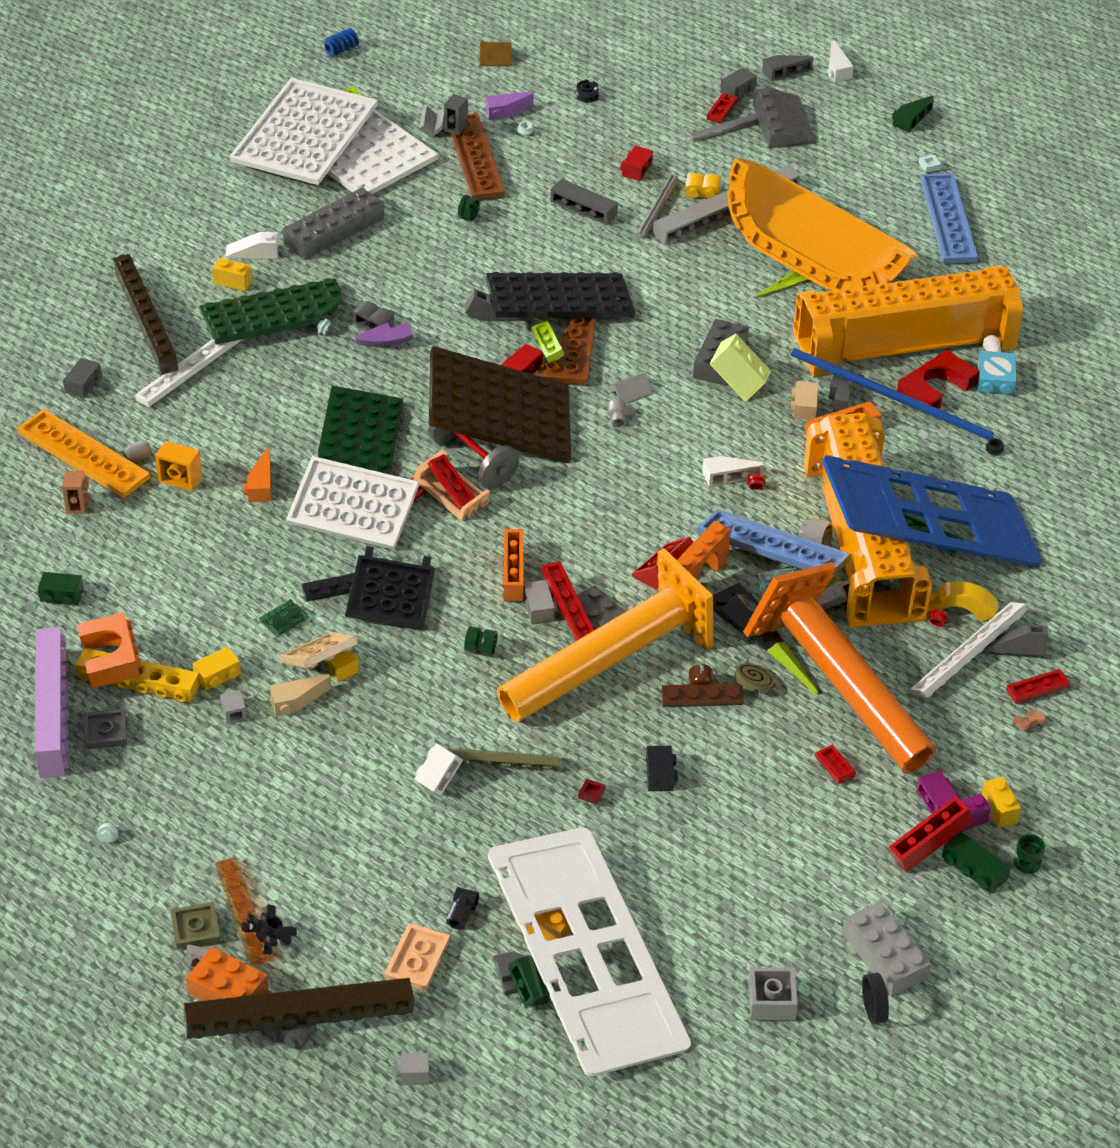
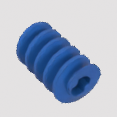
(341, 41)

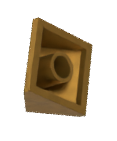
(495, 54)

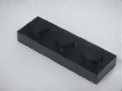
(327, 587)

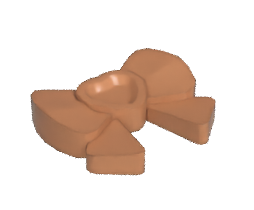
(1032, 719)

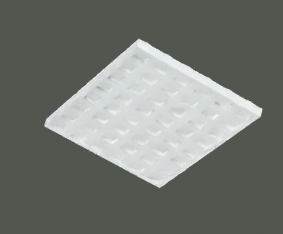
(380, 156)

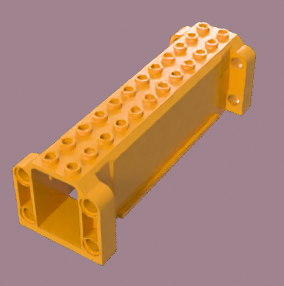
(908, 316)
(871, 556)

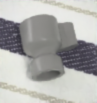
(619, 411)

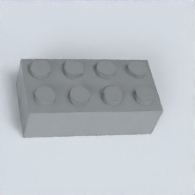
(886, 948)

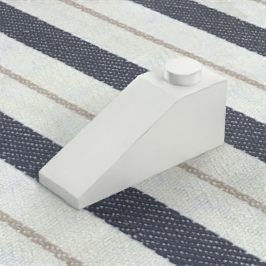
(839, 65)
(255, 246)
(727, 470)

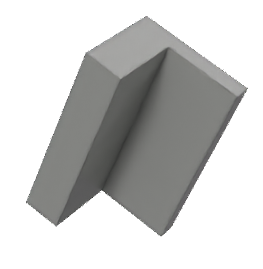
(431, 122)
(632, 388)

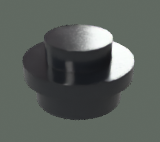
(994, 446)

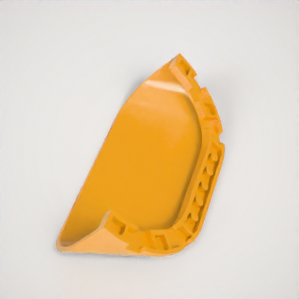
(810, 231)

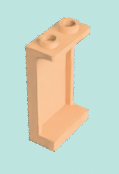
(431, 484)

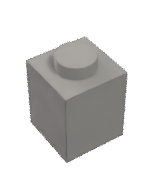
(233, 707)
(413, 1068)

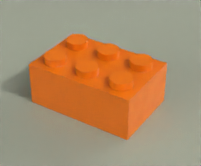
(224, 977)

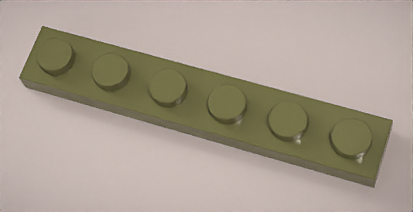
(506, 758)

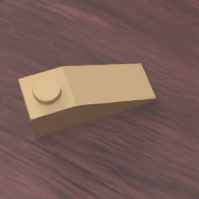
(296, 694)

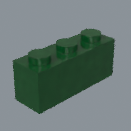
(976, 862)

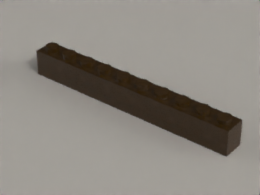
(145, 314)
(298, 1007)

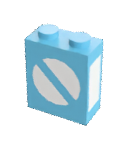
(996, 372)

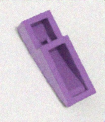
(385, 336)

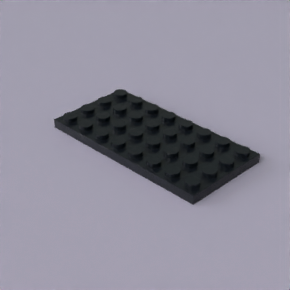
(559, 295)

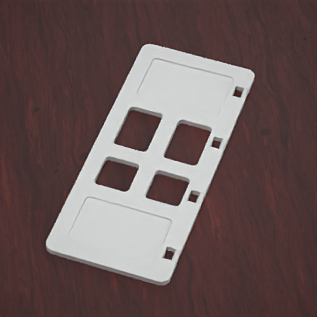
(616, 1023)

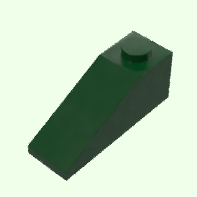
(912, 113)

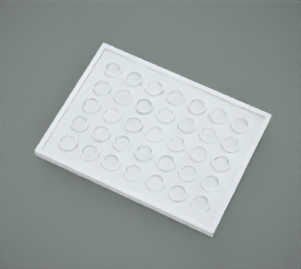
(304, 131)

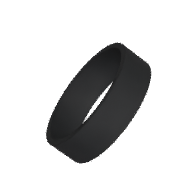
(875, 998)

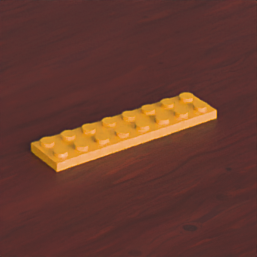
(84, 453)

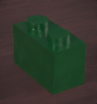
(60, 588)
(529, 982)

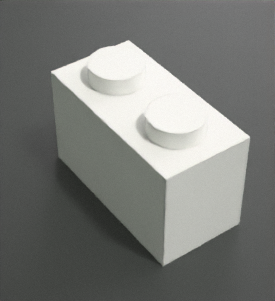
(438, 769)

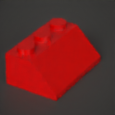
(649, 570)

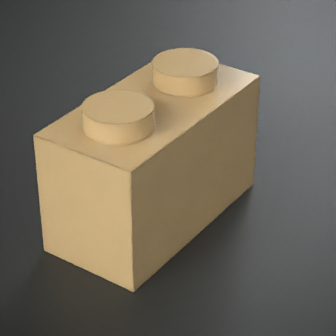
(805, 400)

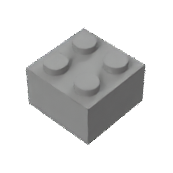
(772, 993)

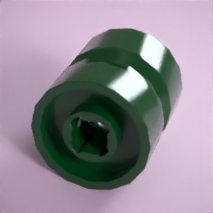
(474, 638)
(1029, 853)

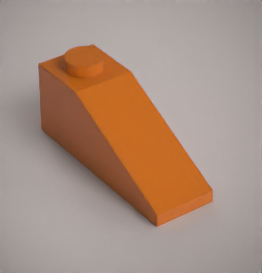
(259, 480)

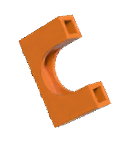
(708, 550)
(120, 664)

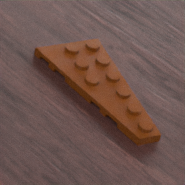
(577, 347)

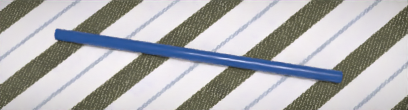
(890, 393)

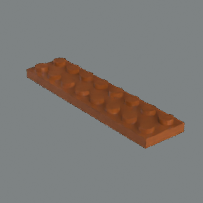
(477, 161)

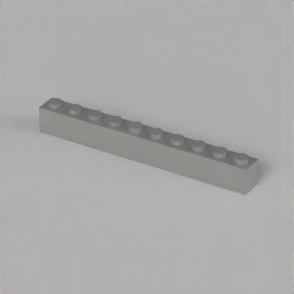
(702, 214)

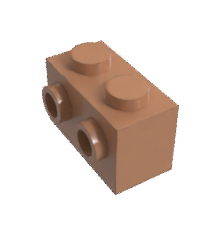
(75, 492)

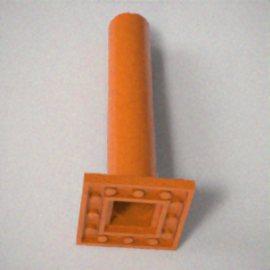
(794, 605)

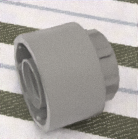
(817, 531)

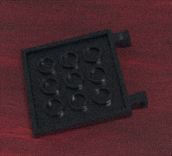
(390, 591)

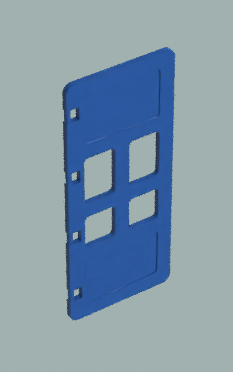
(874, 509)

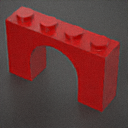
(943, 366)

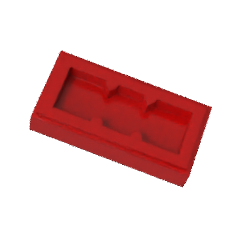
(835, 764)

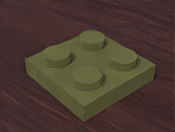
(195, 925)

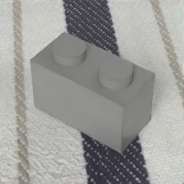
(539, 601)

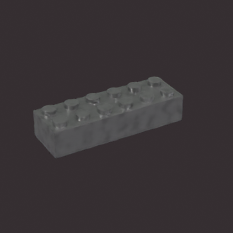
(333, 223)

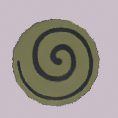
(754, 677)

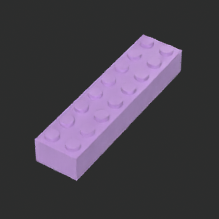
(51, 703)

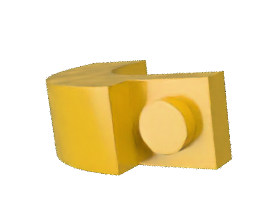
(967, 596)

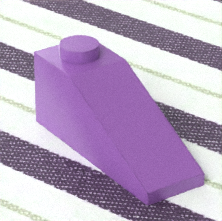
(507, 104)

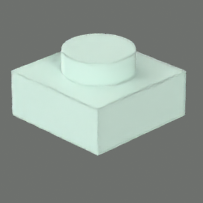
(930, 163)

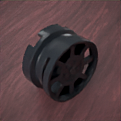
(587, 90)

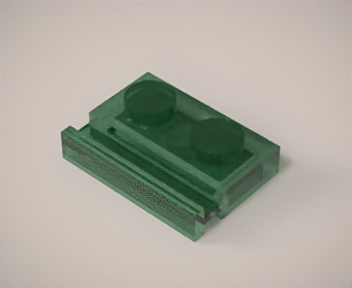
(284, 618)

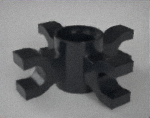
(268, 929)

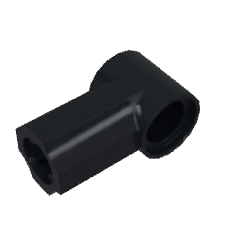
(463, 904)

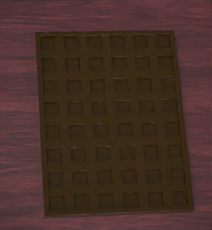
(499, 405)

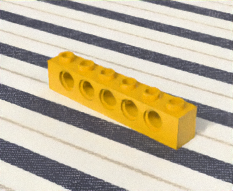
(153, 678)

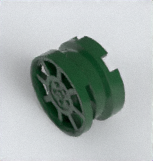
(468, 208)

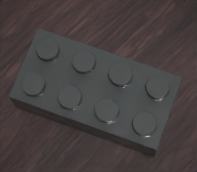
(718, 332)

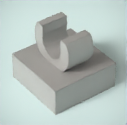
(196, 952)

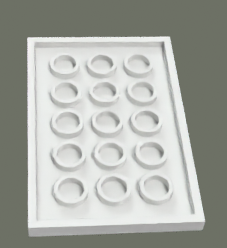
(352, 502)

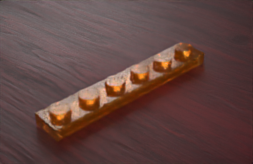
(240, 907)

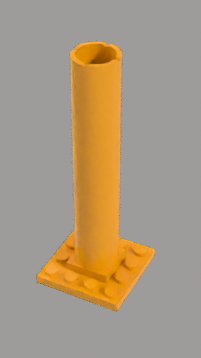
(679, 602)

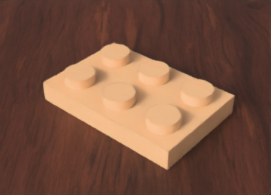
(417, 956)

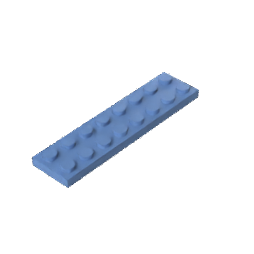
(948, 218)
(776, 543)

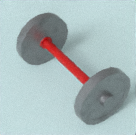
(497, 465)

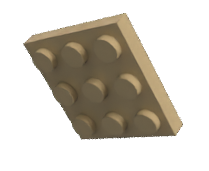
(319, 649)

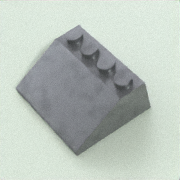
(782, 118)

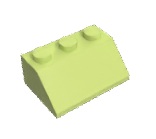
(740, 367)

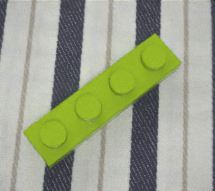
(548, 341)

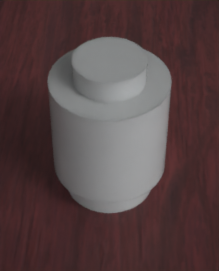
(137, 451)

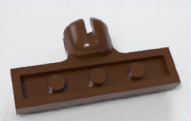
(701, 691)

